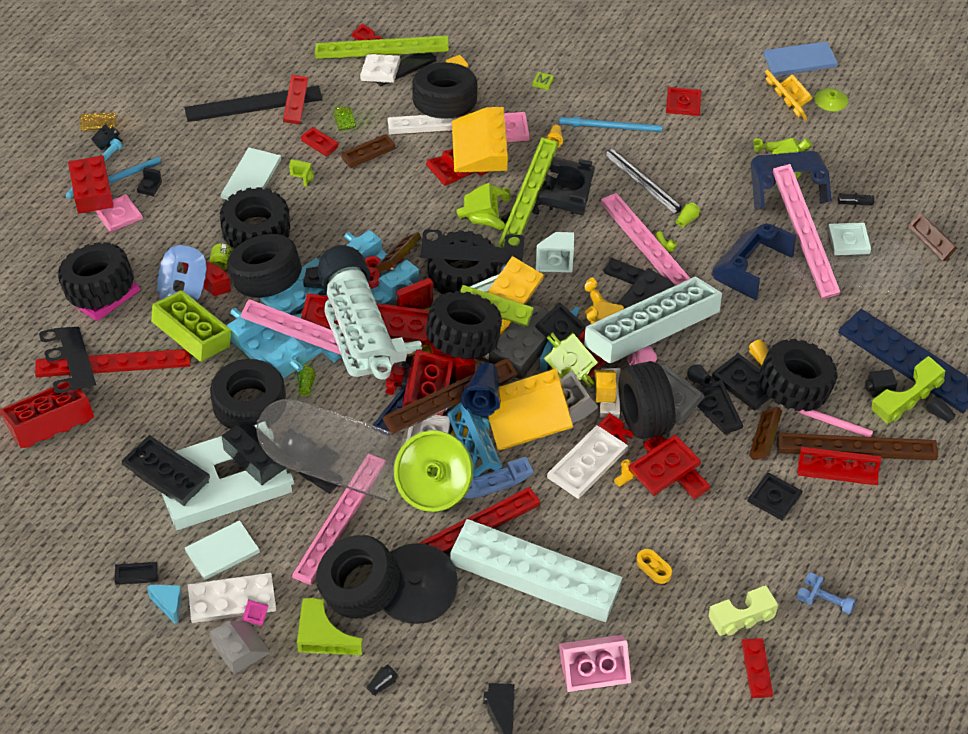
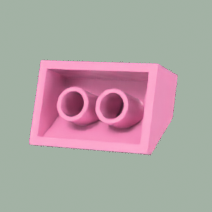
(595, 662)

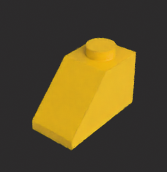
(605, 386)

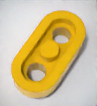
(656, 566)

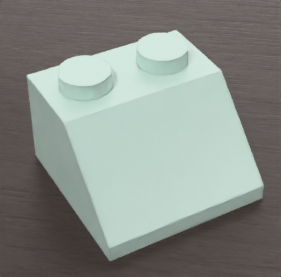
(556, 253)

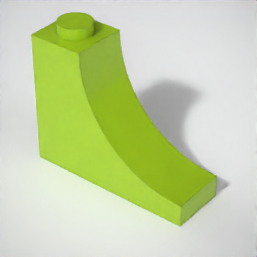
(319, 635)

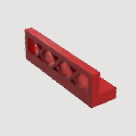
(838, 468)

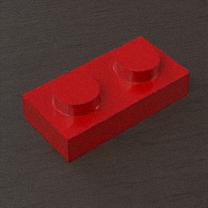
(319, 141)

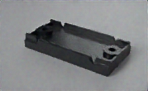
(166, 470)

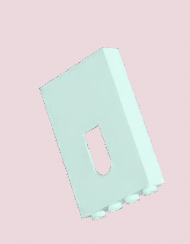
(222, 494)

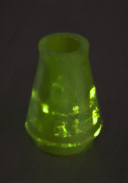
(305, 380)

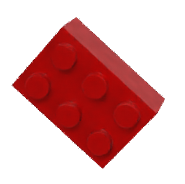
(90, 184)
(426, 375)

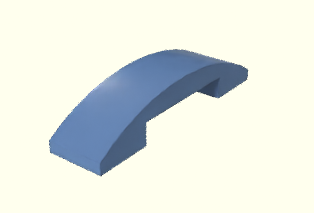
(514, 473)

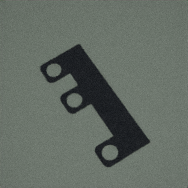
(467, 251)
(76, 357)

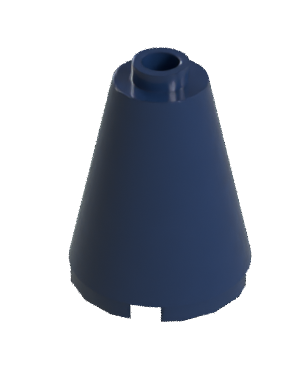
(482, 391)

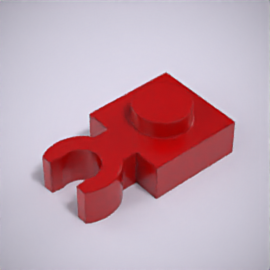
(365, 33)
(615, 427)

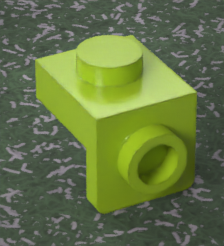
(302, 170)

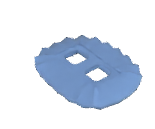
(193, 279)

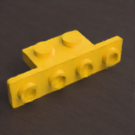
(793, 91)

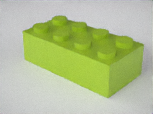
(191, 325)

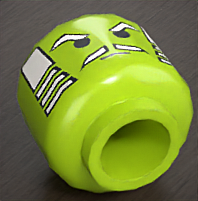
(220, 254)

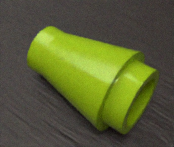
(688, 214)

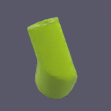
(668, 245)

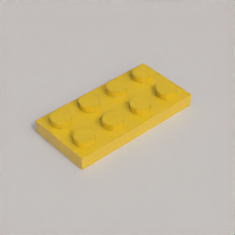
(516, 284)

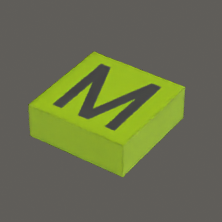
(543, 81)

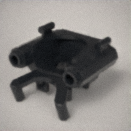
(572, 176)

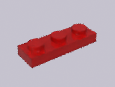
(295, 99)
(757, 668)

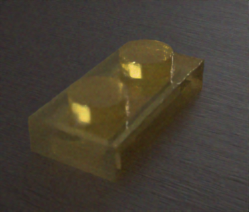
(97, 120)

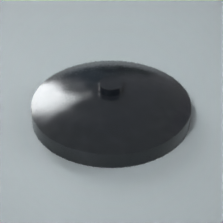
(425, 585)

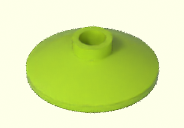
(831, 99)

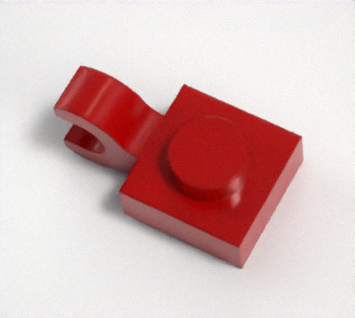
(395, 379)

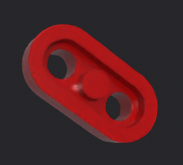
(371, 262)

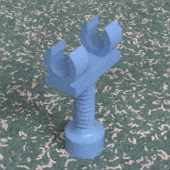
(814, 581)

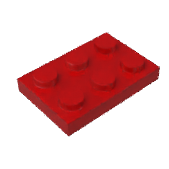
(664, 465)

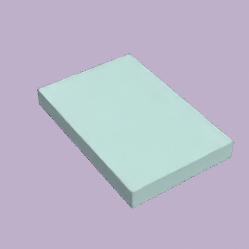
(222, 550)

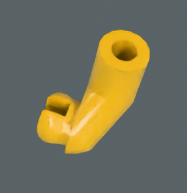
(626, 475)

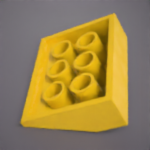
(480, 141)
(530, 410)

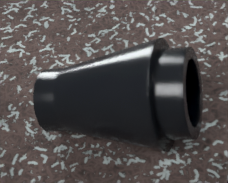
(699, 375)
(940, 409)
(383, 679)

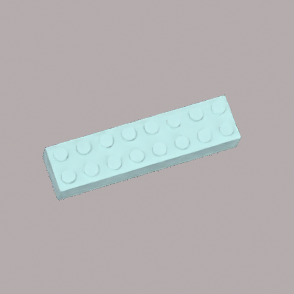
(652, 319)
(536, 570)

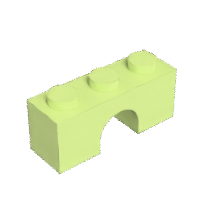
(729, 619)

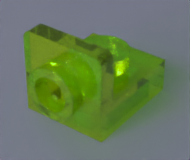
(344, 118)

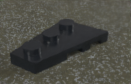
(719, 407)

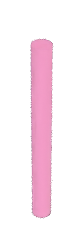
(838, 422)

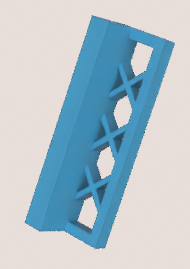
(477, 430)

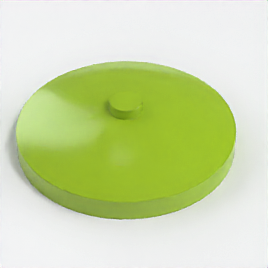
(433, 471)

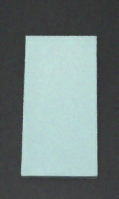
(252, 171)

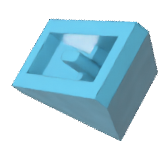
(167, 598)

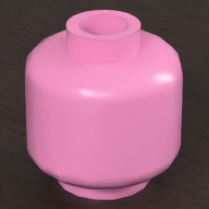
(643, 355)

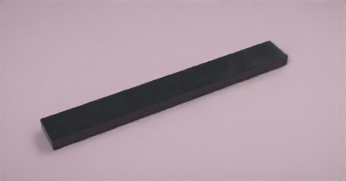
(246, 104)

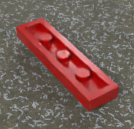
(692, 482)

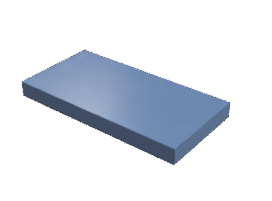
(800, 58)

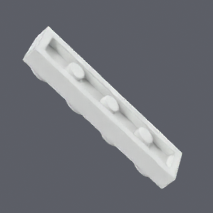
(417, 124)

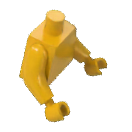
(601, 307)

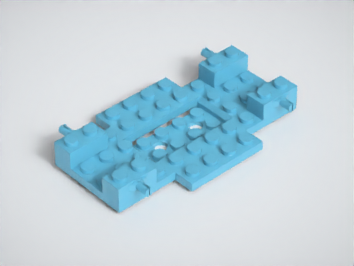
(292, 353)

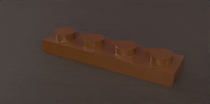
(398, 252)

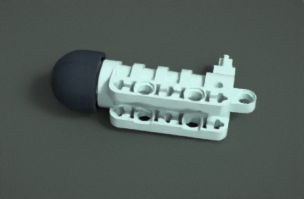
(345, 282)

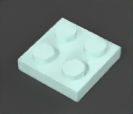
(849, 238)

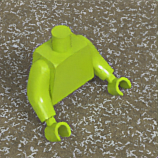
(784, 146)
(482, 205)

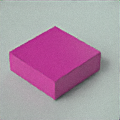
(255, 612)

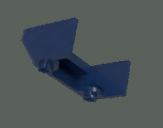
(763, 177)
(733, 265)

